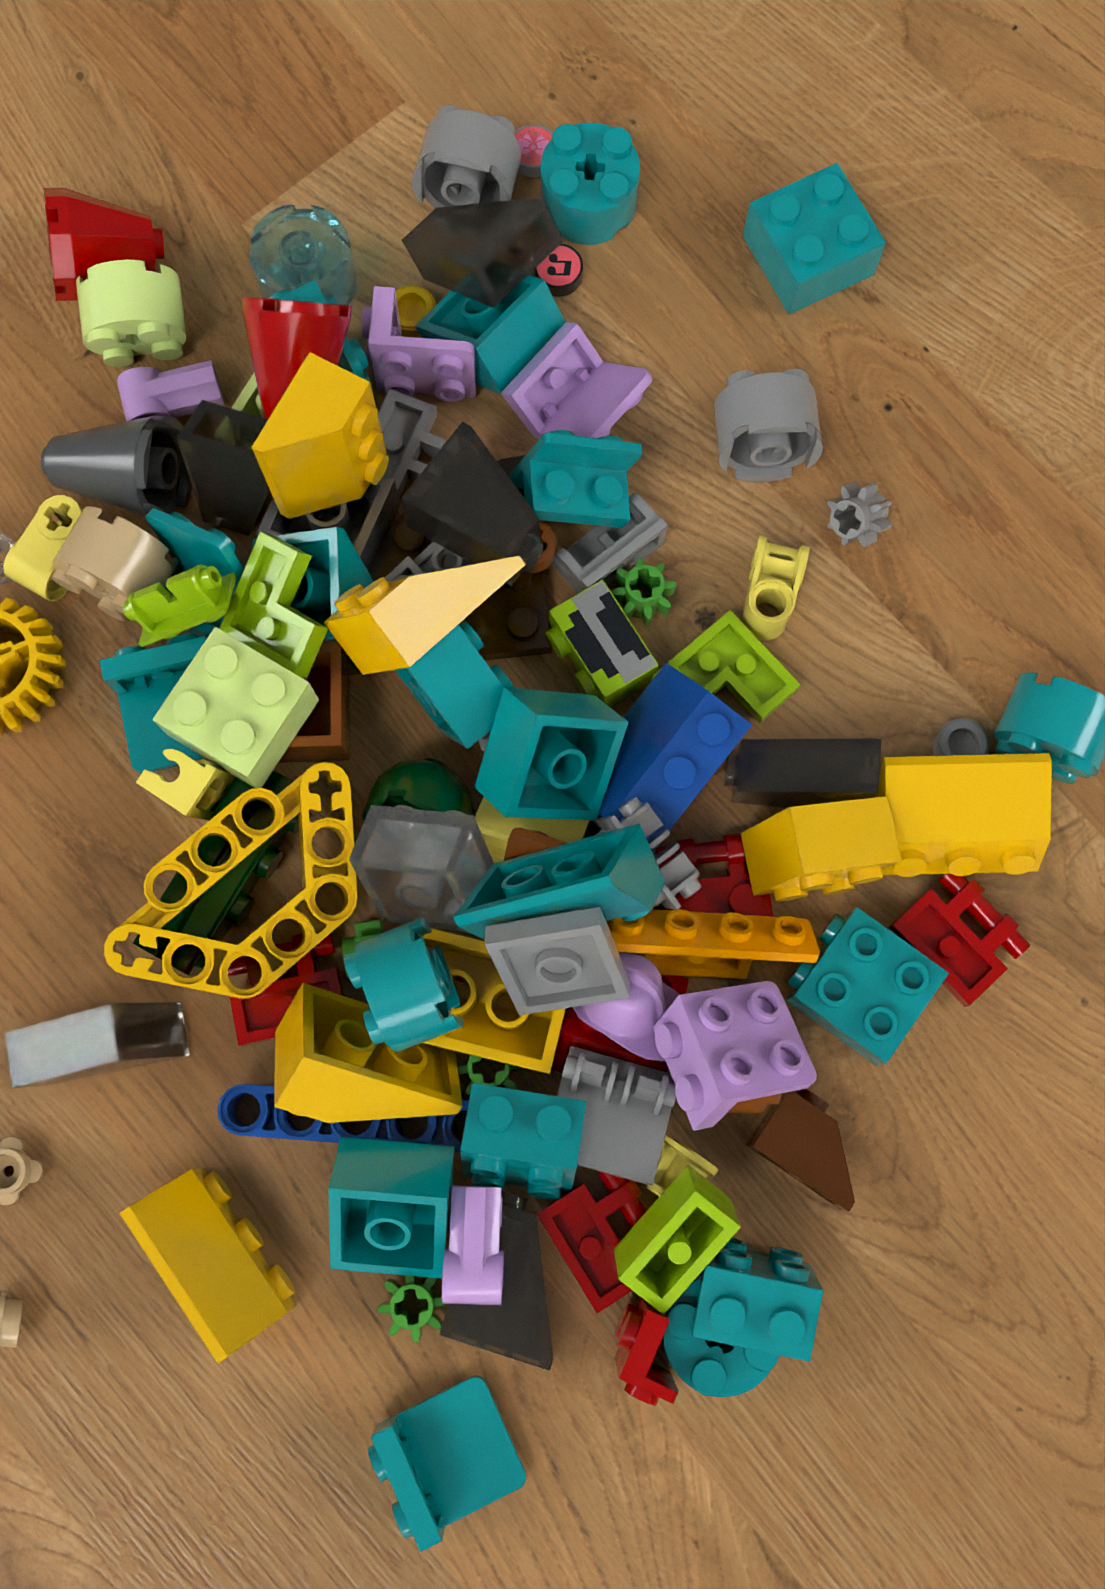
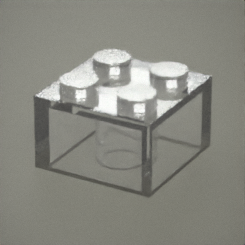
(419, 863)

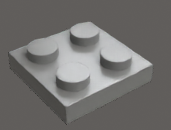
(558, 961)

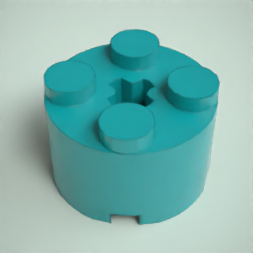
(590, 181)
(1058, 721)
(404, 986)
(704, 1364)

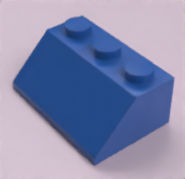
(671, 747)

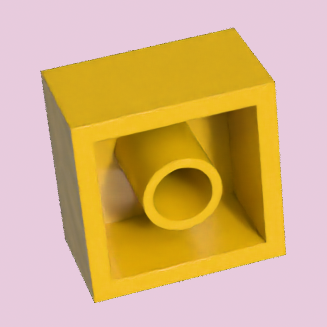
(821, 848)

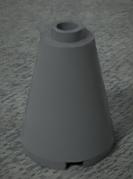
(122, 464)

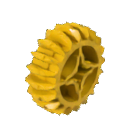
(34, 658)

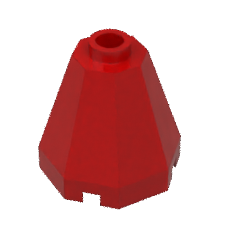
(94, 232)

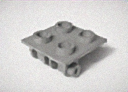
(678, 872)
(623, 1113)

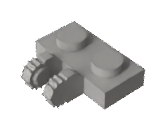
(406, 432)

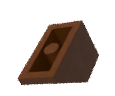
(806, 1146)

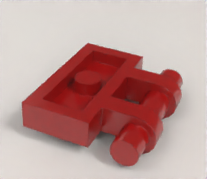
(725, 893)
(946, 940)
(260, 1015)
(587, 1240)

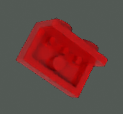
(638, 1341)

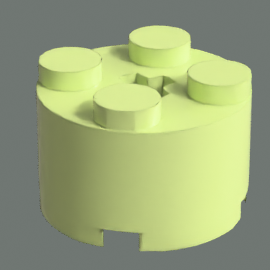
(131, 312)

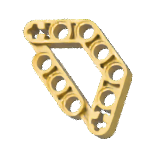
(243, 841)

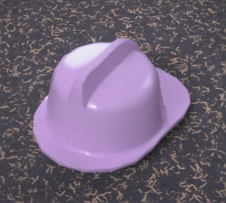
(632, 1019)

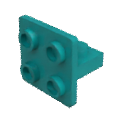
(578, 478)

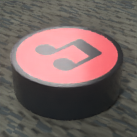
(561, 270)

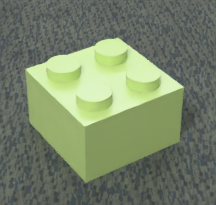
(236, 708)

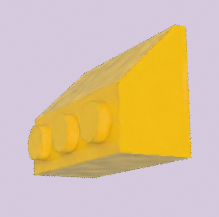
(321, 440)
(969, 812)
(490, 1018)
(210, 1260)

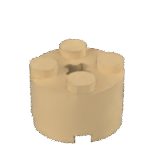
(110, 560)

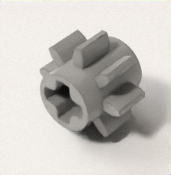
(859, 514)

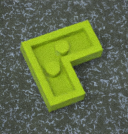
(262, 609)
(736, 659)

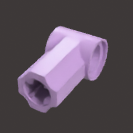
(168, 393)
(473, 1259)

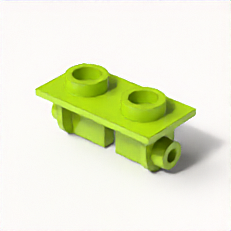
(197, 598)

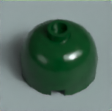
(420, 785)

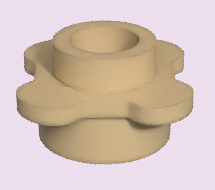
(25, 1170)
(10, 1320)

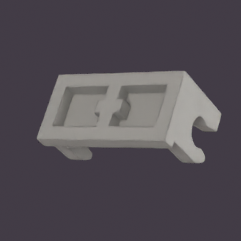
(610, 548)

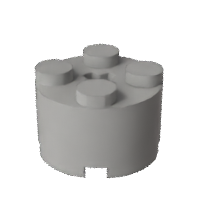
(466, 159)
(767, 424)

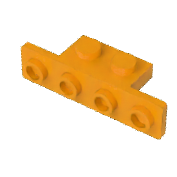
(714, 942)

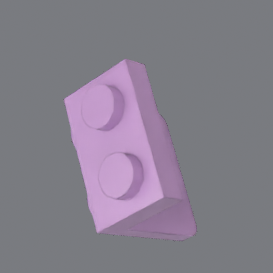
(414, 363)
(573, 388)
(731, 1049)

